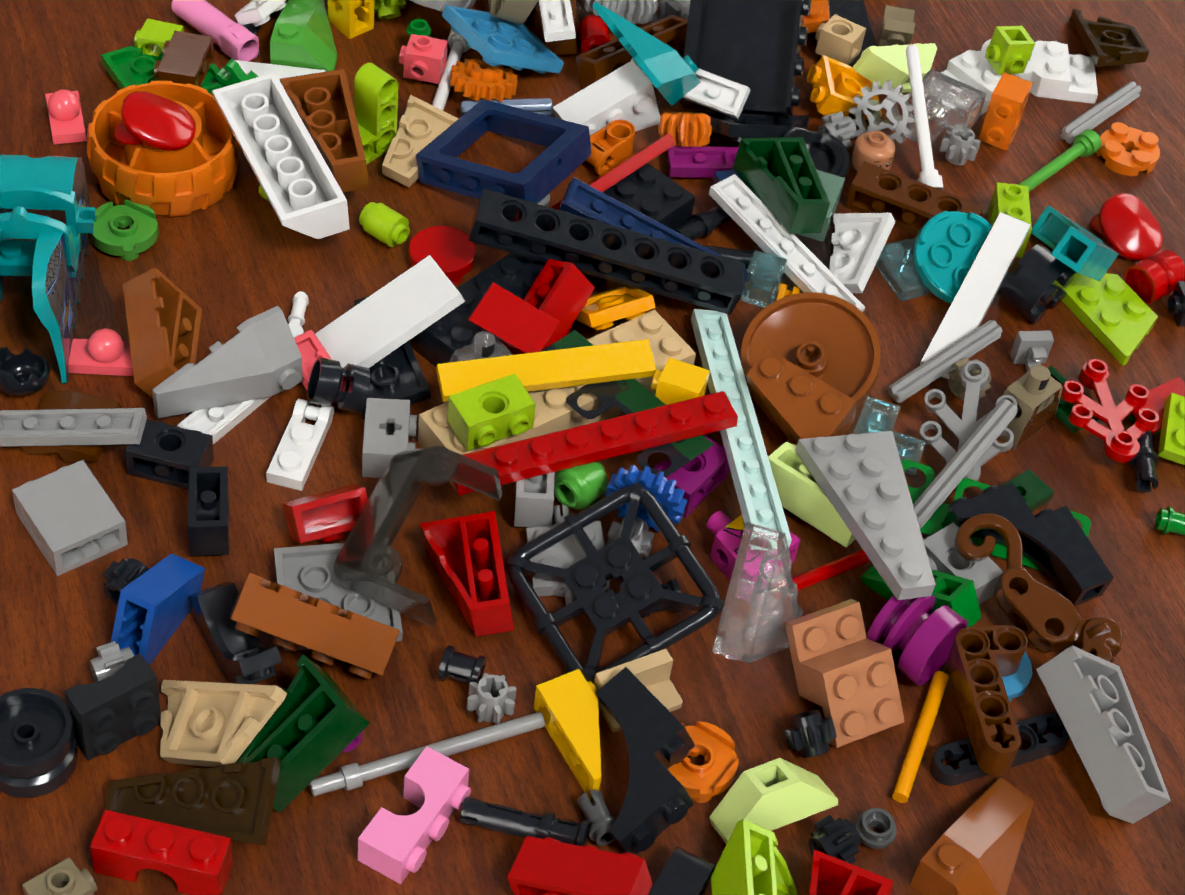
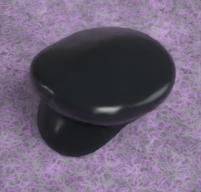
(825, 150)

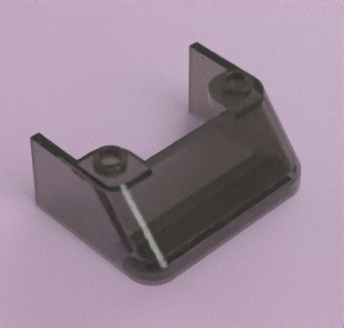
(367, 560)

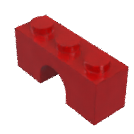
(191, 857)

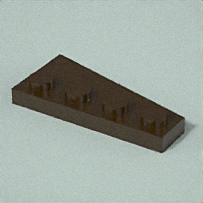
(218, 800)

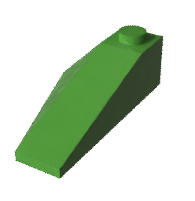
(303, 37)

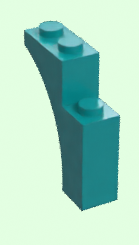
(1074, 244)

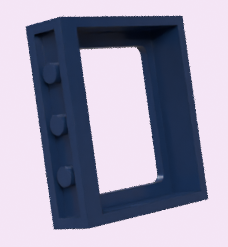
(566, 143)

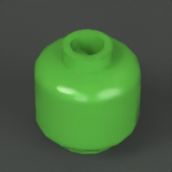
(580, 485)

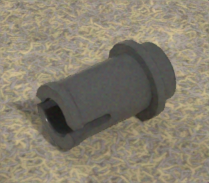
(599, 817)

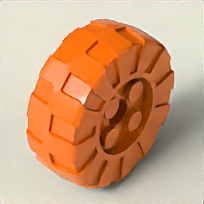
(164, 179)

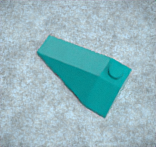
(660, 63)

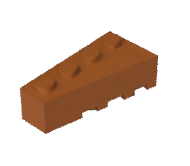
(330, 118)
(313, 624)

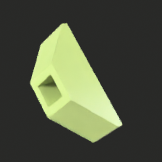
(890, 63)
(772, 798)

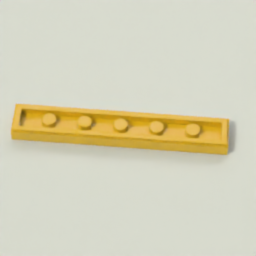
(552, 368)

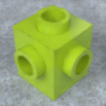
(1009, 50)

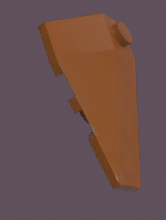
(978, 848)

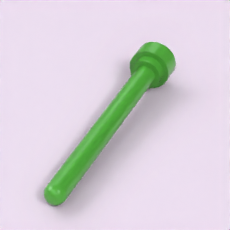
(1084, 145)

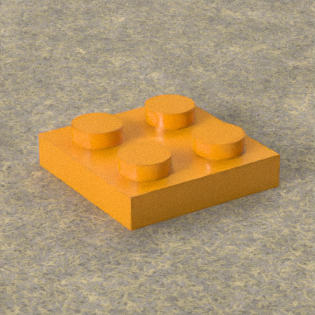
(614, 305)

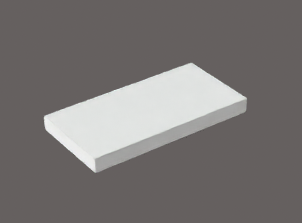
(391, 316)

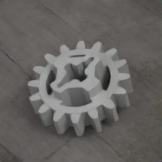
(872, 107)

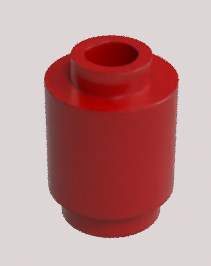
(593, 33)

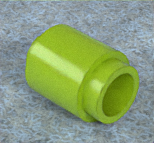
(384, 224)

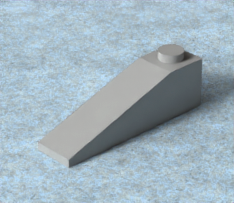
(245, 368)

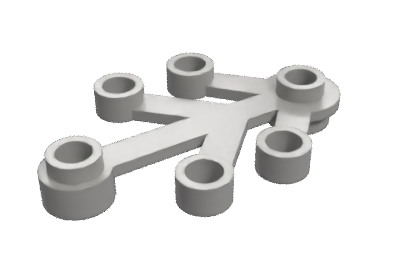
(966, 427)

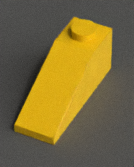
(572, 721)

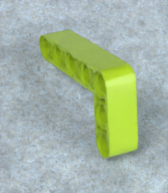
(375, 111)

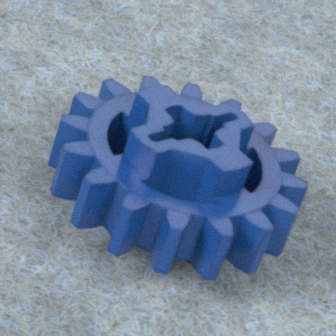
(663, 490)

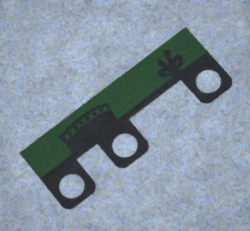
(631, 398)

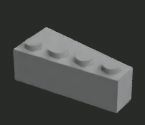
(1105, 732)

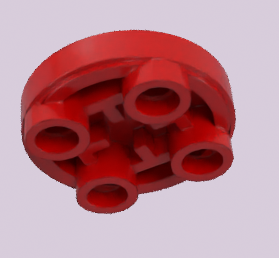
(447, 247)

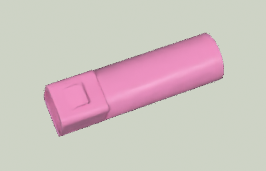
(228, 35)

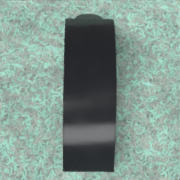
(238, 654)

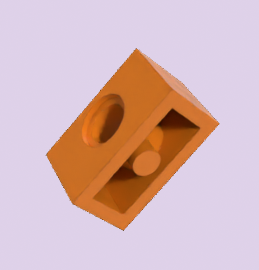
(1005, 111)

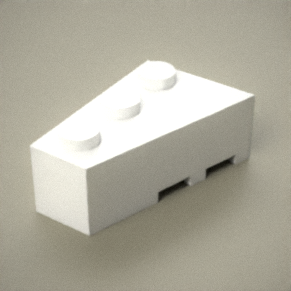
(619, 95)

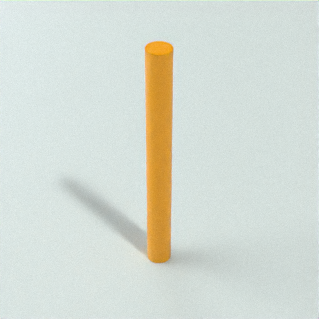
(920, 737)

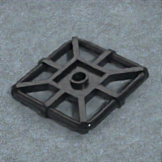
(620, 561)

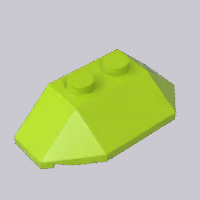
(752, 864)

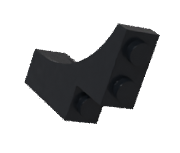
(1048, 540)
(654, 745)

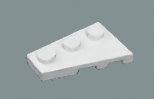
(857, 246)

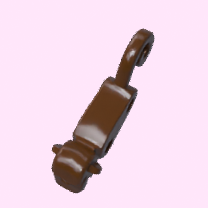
(1037, 605)

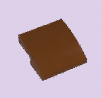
(72, 400)

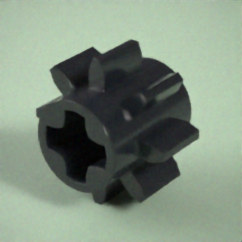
(120, 575)
(810, 733)
(835, 838)

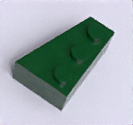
(784, 181)
(306, 731)

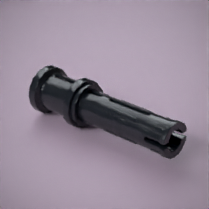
(522, 823)

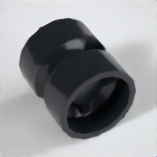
(326, 383)

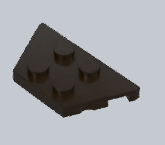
(1109, 41)

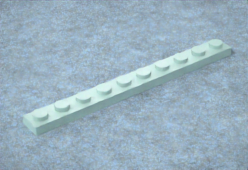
(743, 443)

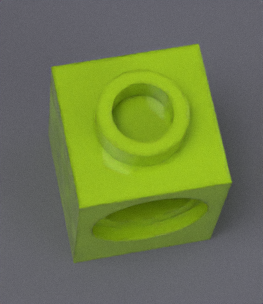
(153, 36)

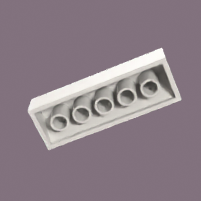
(284, 156)

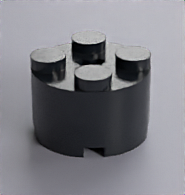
(1036, 283)

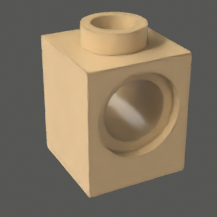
(840, 39)

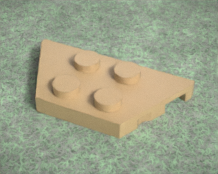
(213, 721)

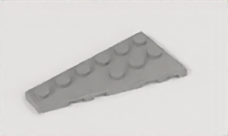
(873, 499)

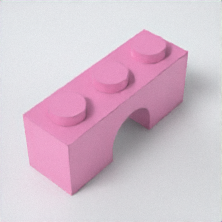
(399, 843)

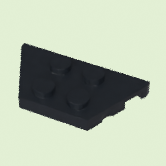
(754, 125)

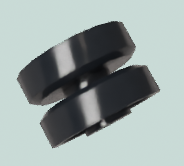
(35, 743)

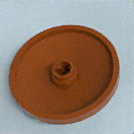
(821, 337)

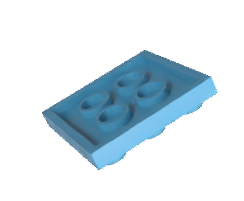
(502, 41)

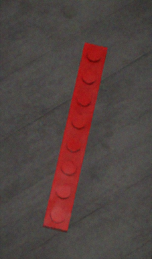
(606, 438)

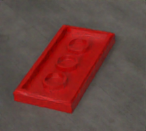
(629, 165)

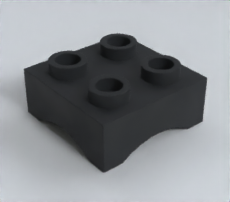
(115, 708)

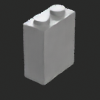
(70, 517)

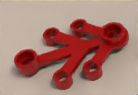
(1118, 443)

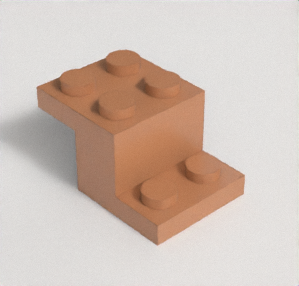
(845, 671)

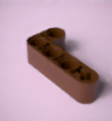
(976, 666)

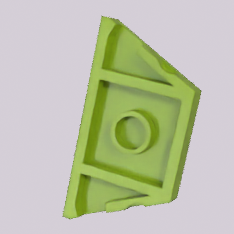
(1110, 313)

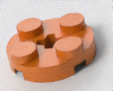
(1142, 145)
(720, 763)

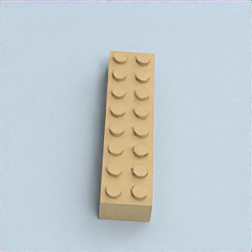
(551, 407)

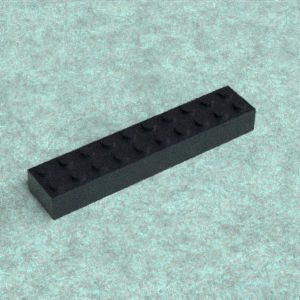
(642, 190)

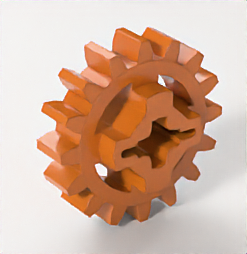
(483, 81)

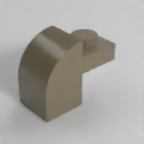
(896, 26)

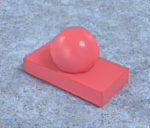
(65, 117)
(101, 354)

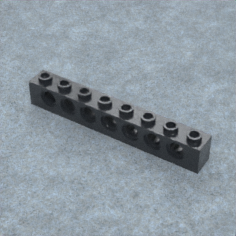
(607, 251)

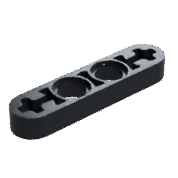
(1029, 731)

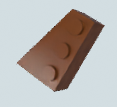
(160, 328)
(798, 400)

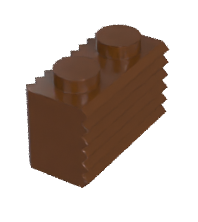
(185, 59)

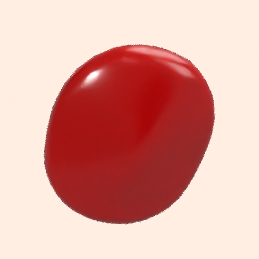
(154, 122)
(1128, 227)

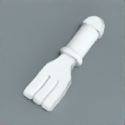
(296, 319)

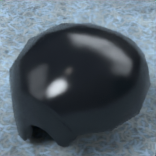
(22, 372)

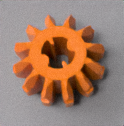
(686, 128)

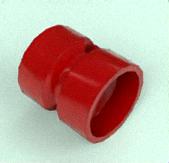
(1155, 276)

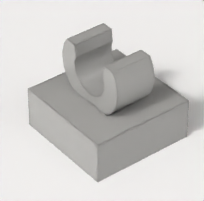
(1031, 347)

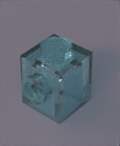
(763, 279)

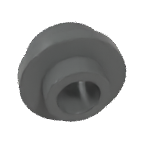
(878, 819)

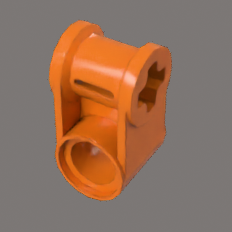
(611, 145)

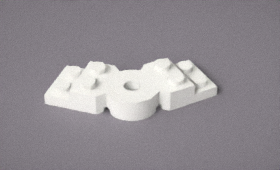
(1050, 69)

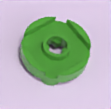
(127, 242)

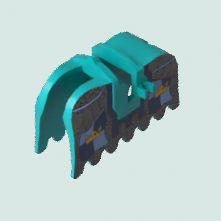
(59, 252)

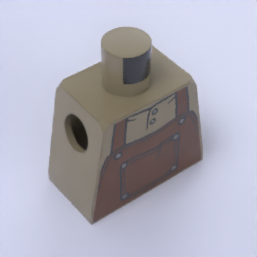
(1037, 403)

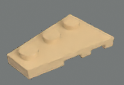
(416, 130)

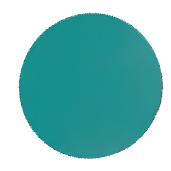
(948, 249)

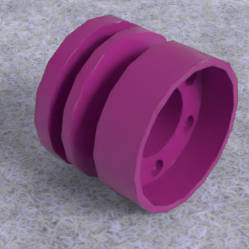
(917, 634)

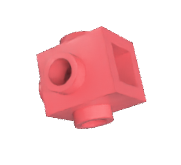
(424, 58)

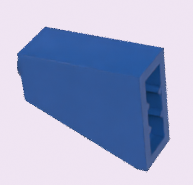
(156, 605)

